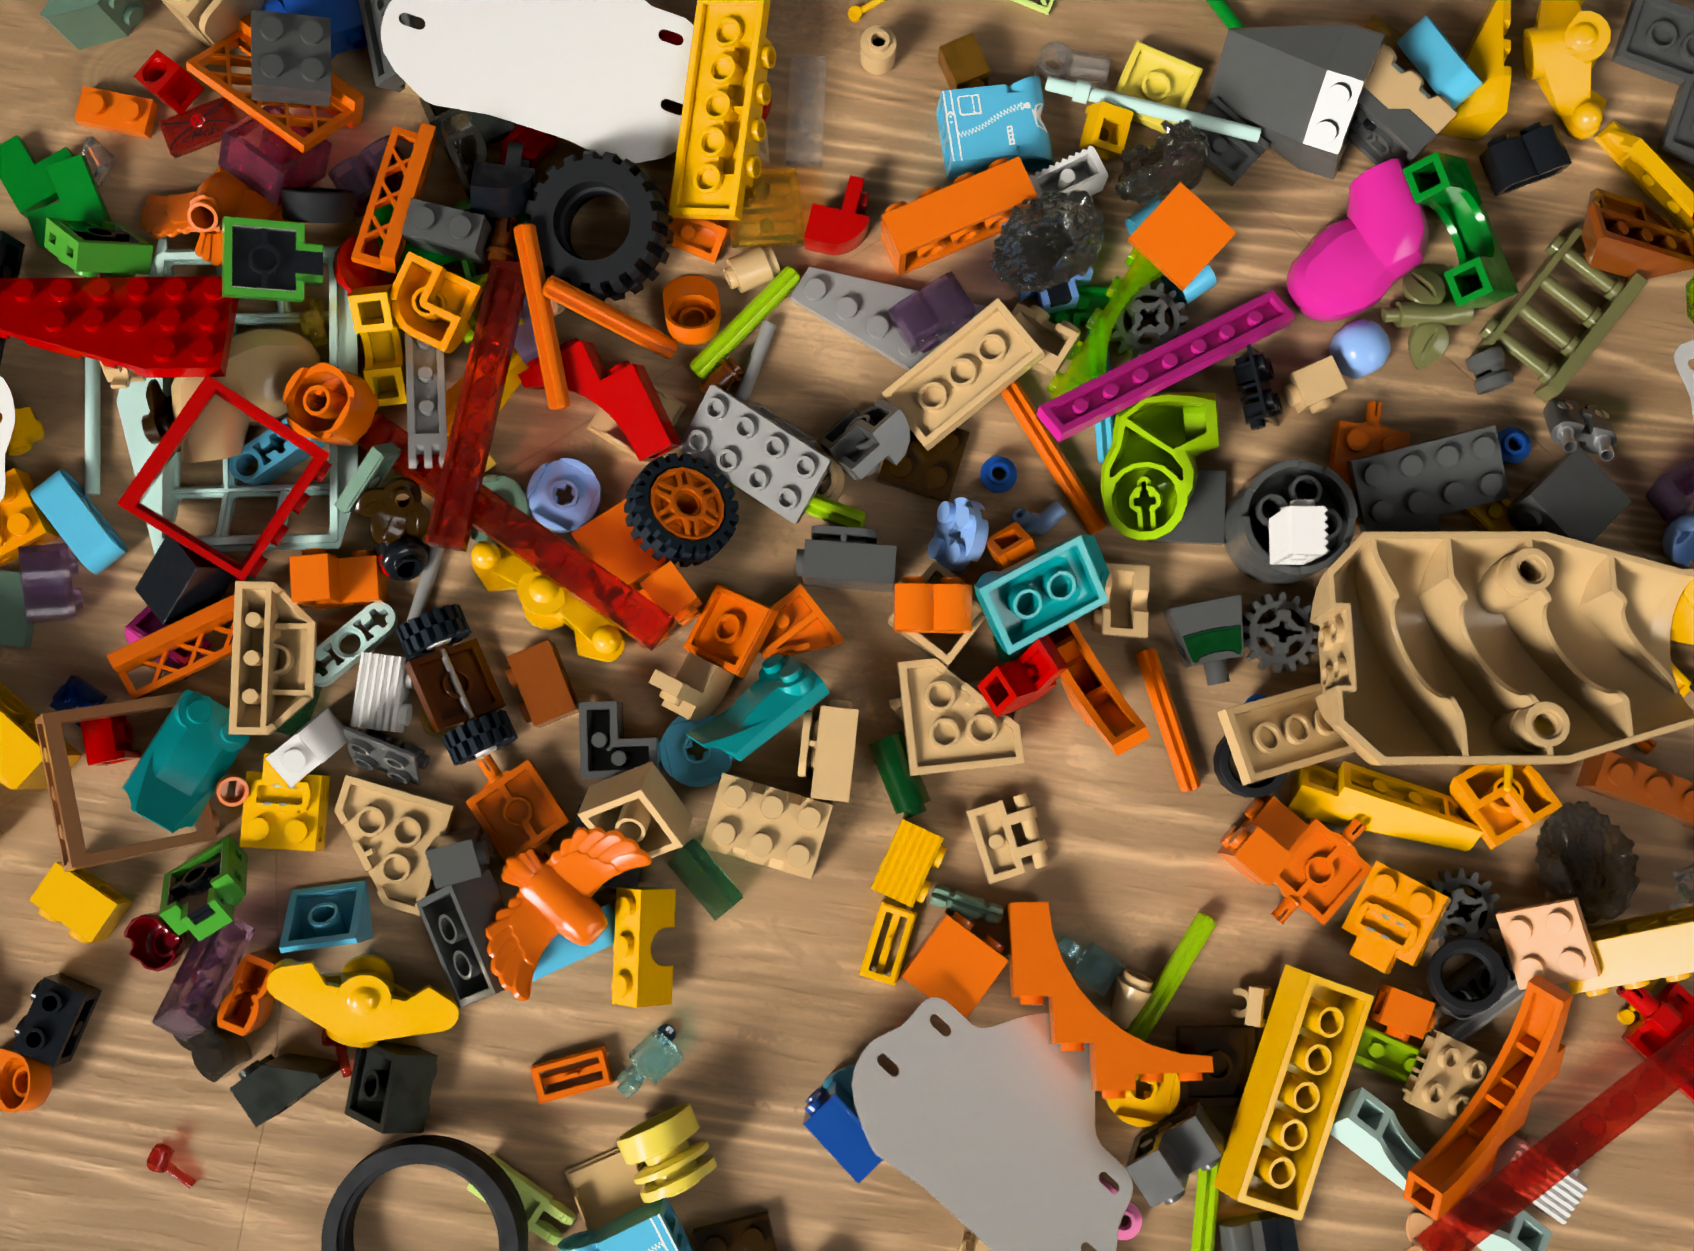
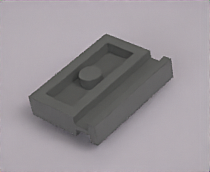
(1230, 155)

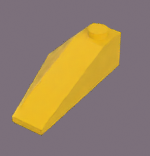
(1487, 58)

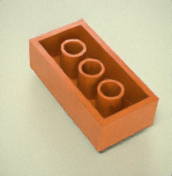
(954, 216)

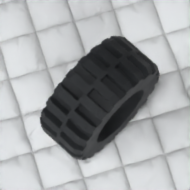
(574, 186)

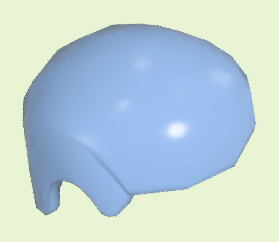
(1360, 348)
(1679, 540)

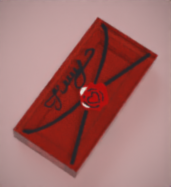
(198, 126)

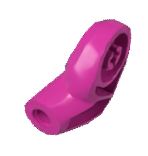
(1362, 256)

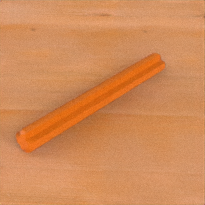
(541, 316)
(1054, 458)

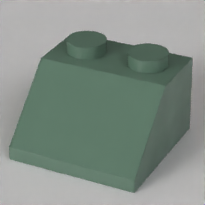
(93, 21)

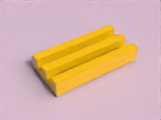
(878, 973)

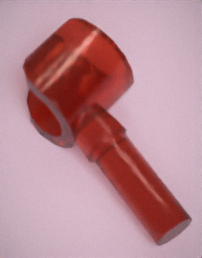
(341, 1051)
(159, 1162)

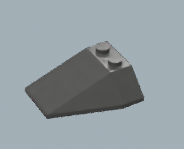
(1298, 86)

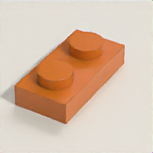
(116, 112)

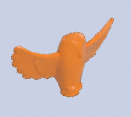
(204, 211)
(555, 901)

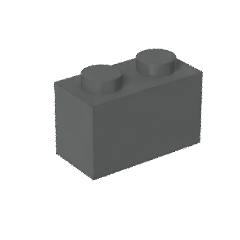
(447, 231)
(459, 856)

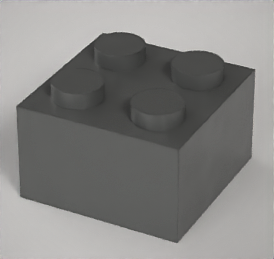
(290, 58)

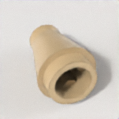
(1130, 996)

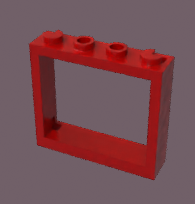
(170, 444)

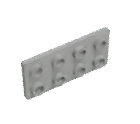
(757, 452)

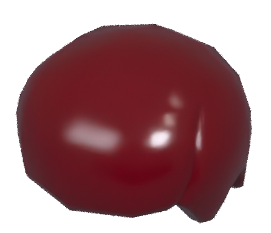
(154, 942)

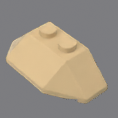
(269, 658)

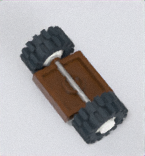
(455, 684)

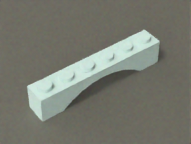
(1378, 1138)

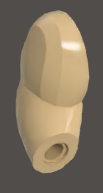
(256, 370)

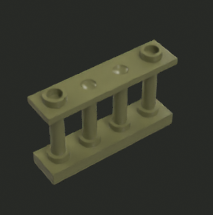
(1574, 348)

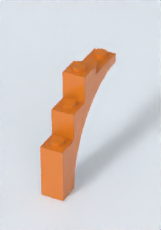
(1085, 679)
(1074, 1020)
(1499, 1106)

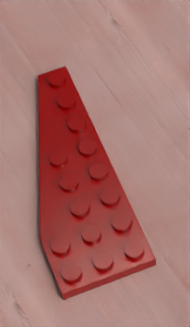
(130, 322)

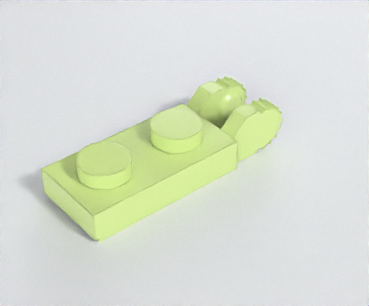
(535, 1203)

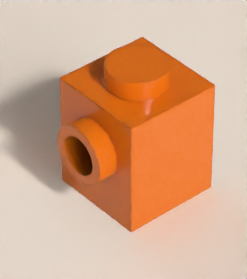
(1402, 1013)

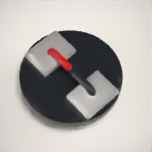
(668, 1031)

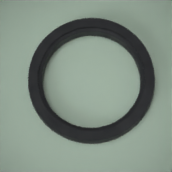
(438, 1151)

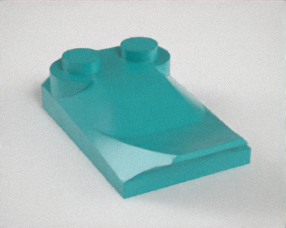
(1043, 591)
(764, 709)
(184, 763)

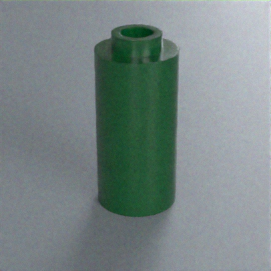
(905, 791)

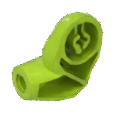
(1153, 461)

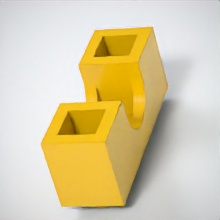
(381, 342)
(638, 917)

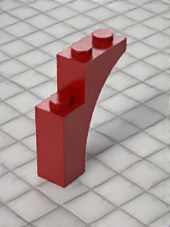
(623, 394)

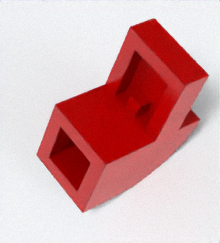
(837, 230)
(1025, 679)

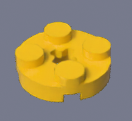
(1152, 1105)

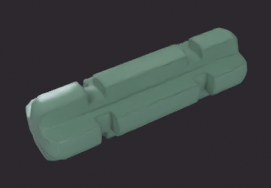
(967, 904)

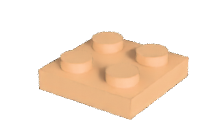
(1549, 942)

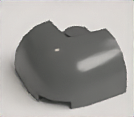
(866, 438)

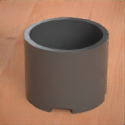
(1263, 497)

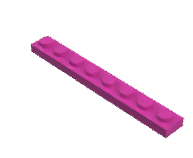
(1164, 366)

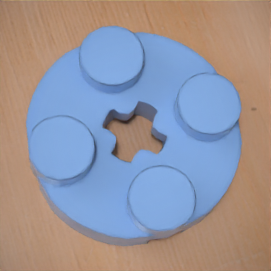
(559, 475)
(959, 534)

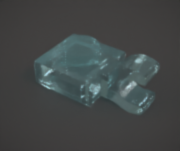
(1092, 965)
(650, 1059)

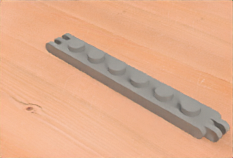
(425, 402)

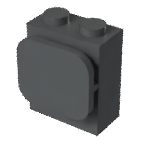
(1569, 500)
(846, 559)

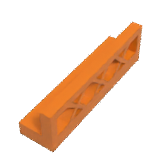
(415, 174)
(171, 638)

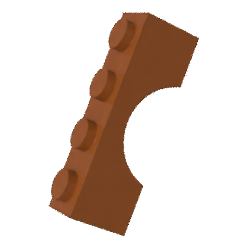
(1639, 784)

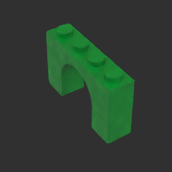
(1449, 189)

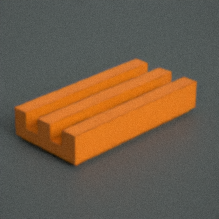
(603, 1065)

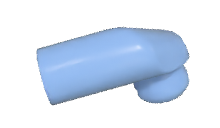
(1039, 523)

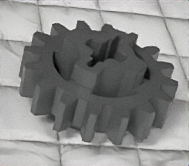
(1158, 331)
(1281, 618)
(1476, 904)

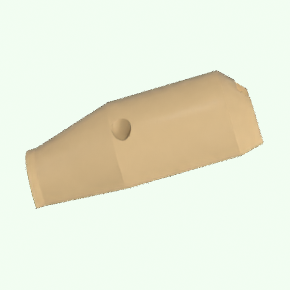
(1495, 648)

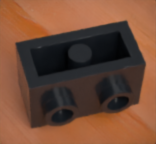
(55, 1019)

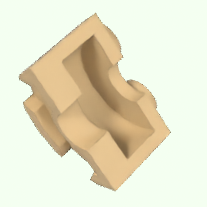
(1052, 338)
(1127, 606)

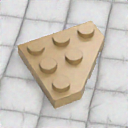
(951, 723)
(391, 837)

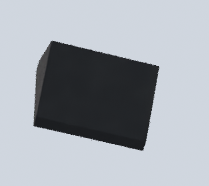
(181, 582)

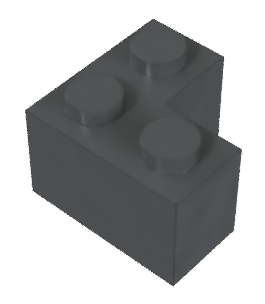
(603, 745)
(1173, 1150)

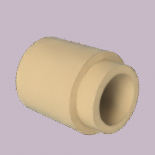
(878, 49)
(751, 268)

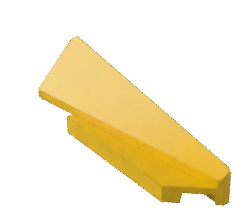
(1381, 804)

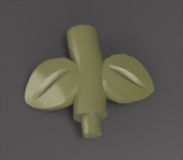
(1426, 316)

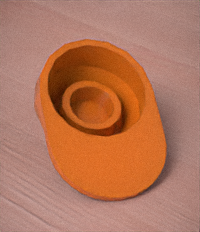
(692, 309)
(23, 1082)

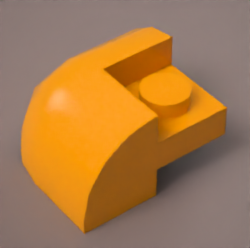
(433, 303)
(1499, 812)

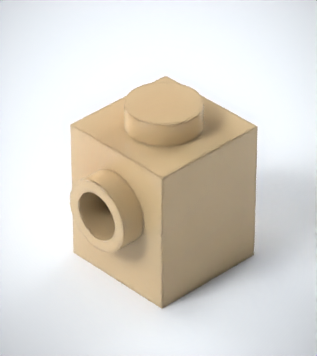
(1314, 386)

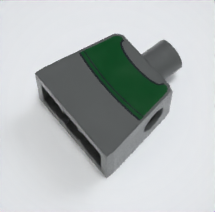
(1208, 635)

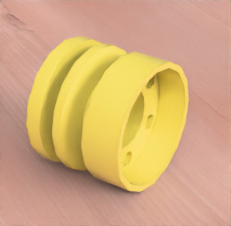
(667, 1153)

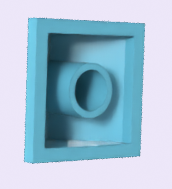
(327, 917)

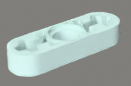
(350, 628)

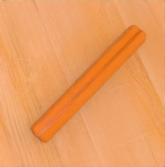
(609, 317)
(1168, 720)

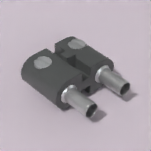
(1588, 427)

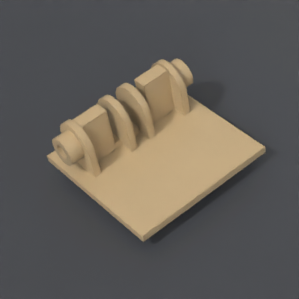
(1447, 1078)

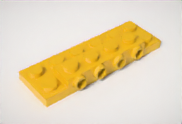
(722, 109)

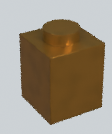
(963, 63)

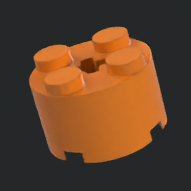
(329, 404)

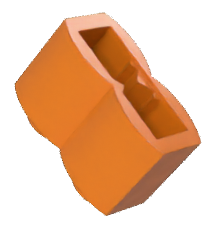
(932, 606)
(249, 1002)

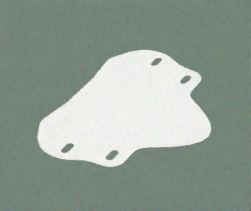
(550, 65)
(994, 1129)

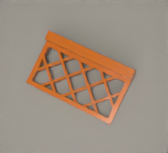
(345, 101)

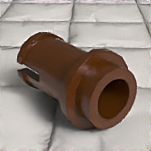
(502, 239)
(723, 375)

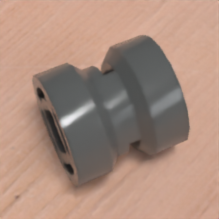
(1486, 362)

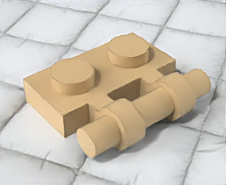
(996, 839)

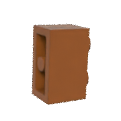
(542, 684)

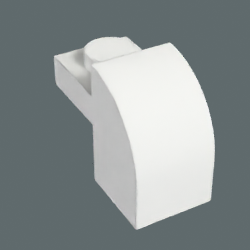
(308, 747)

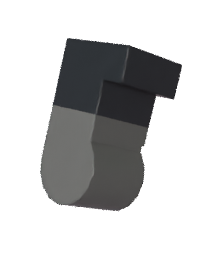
(1258, 1233)

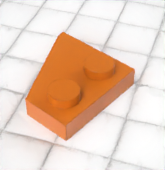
(799, 627)

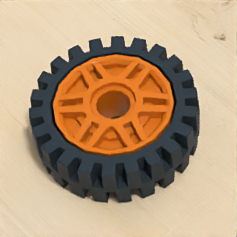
(667, 530)

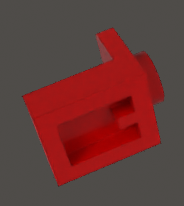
(535, 144)

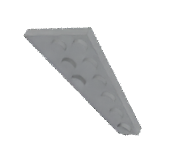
(860, 311)

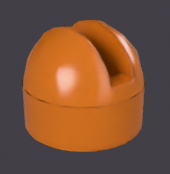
(240, 790)

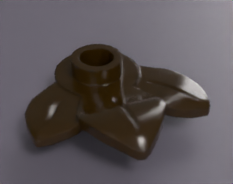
(160, 414)
(394, 516)

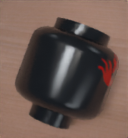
(402, 558)

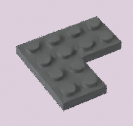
(1661, 43)
(1427, 479)

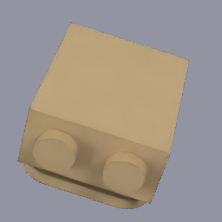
(211, 19)
(829, 750)

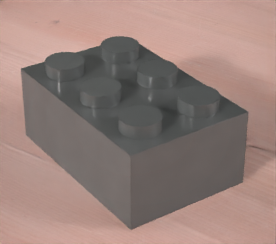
(457, 927)

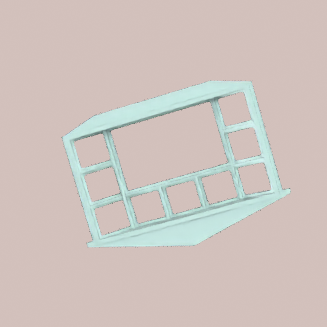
(167, 492)

